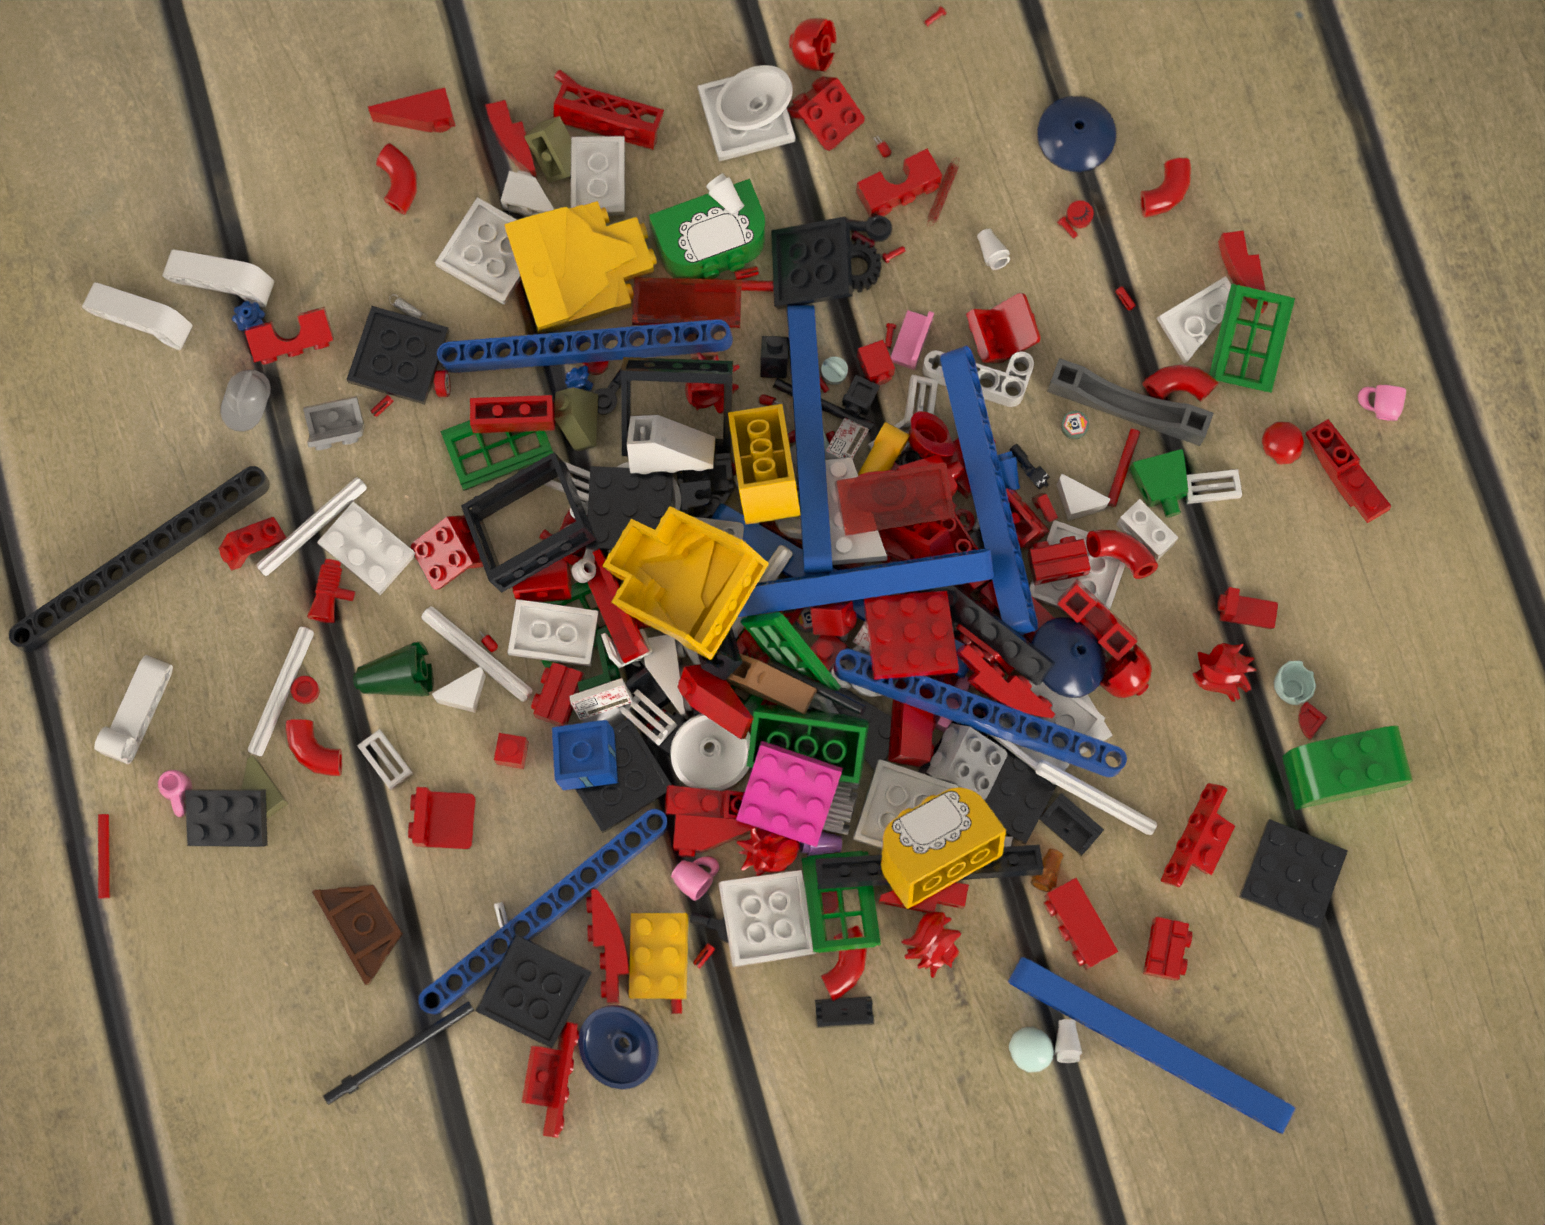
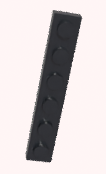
(996, 634)

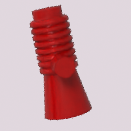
(326, 592)

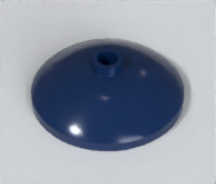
(1075, 148)
(1074, 672)
(607, 1054)

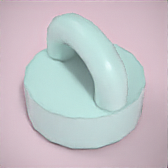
(834, 370)

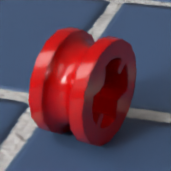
(969, 518)

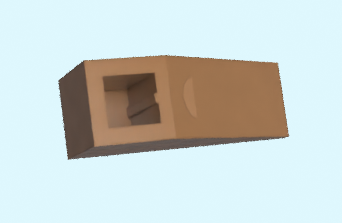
(772, 685)

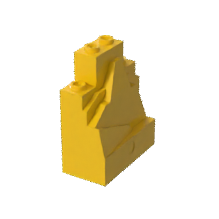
(577, 264)
(684, 578)

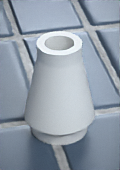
(725, 194)
(994, 252)
(1067, 1042)

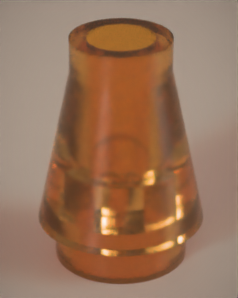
(1051, 869)

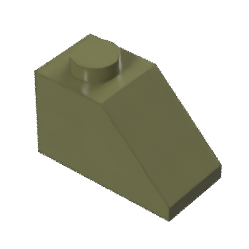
(551, 148)
(577, 416)
(257, 778)

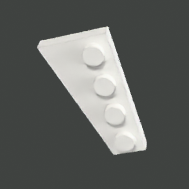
(850, 548)

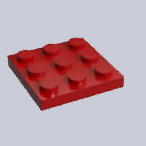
(910, 635)

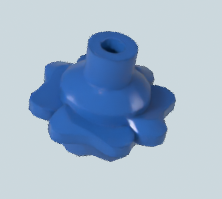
(248, 315)
(579, 378)

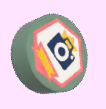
(1075, 425)

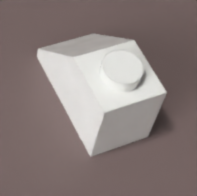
(524, 195)

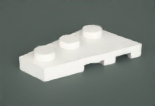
(1195, 318)

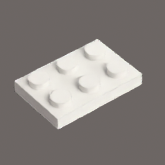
(598, 172)
(366, 548)
(553, 632)

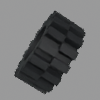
(873, 262)

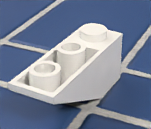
(667, 667)

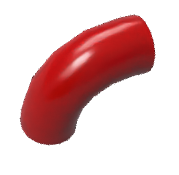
(402, 178)
(1170, 191)
(1180, 378)
(1124, 548)
(308, 750)
(847, 969)

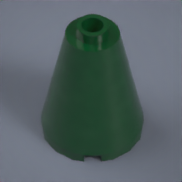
(397, 673)

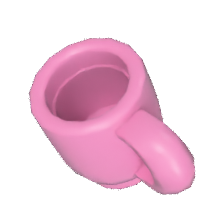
(1388, 401)
(173, 786)
(692, 878)

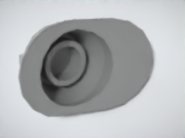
(245, 400)

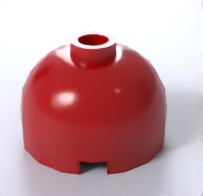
(812, 43)
(1128, 675)

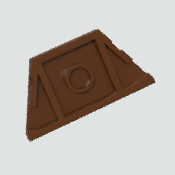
(361, 925)

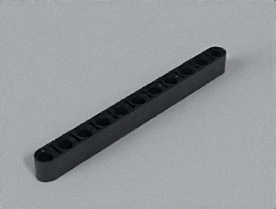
(126, 560)

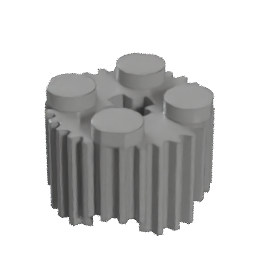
(841, 808)

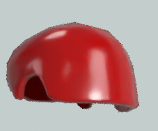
(1283, 442)

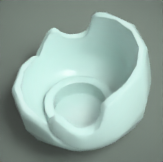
(1294, 683)
(1031, 1049)

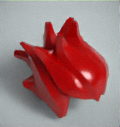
(708, 394)
(1224, 670)
(768, 851)
(933, 942)

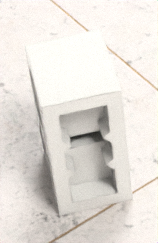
(1147, 528)

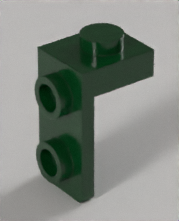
(610, 671)

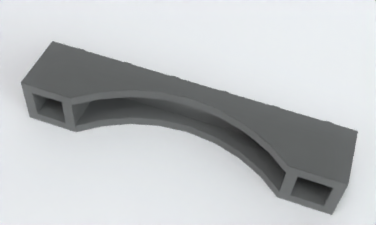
(1167, 417)

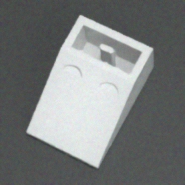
(667, 446)

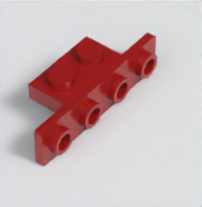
(1202, 838)
(549, 1076)

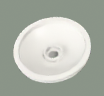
(754, 97)
(713, 767)

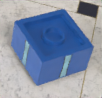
(584, 755)

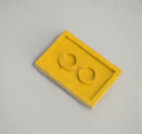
(658, 956)

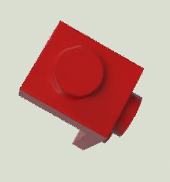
(248, 540)
(1247, 609)

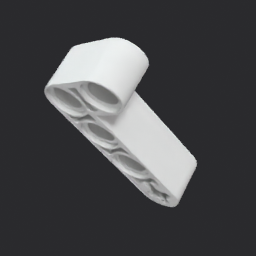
(219, 275)
(138, 313)
(1000, 379)
(136, 711)

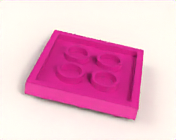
(789, 794)

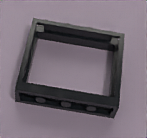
(676, 371)
(543, 553)

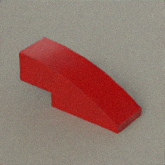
(510, 136)
(1241, 267)
(951, 896)

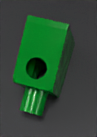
(1162, 480)

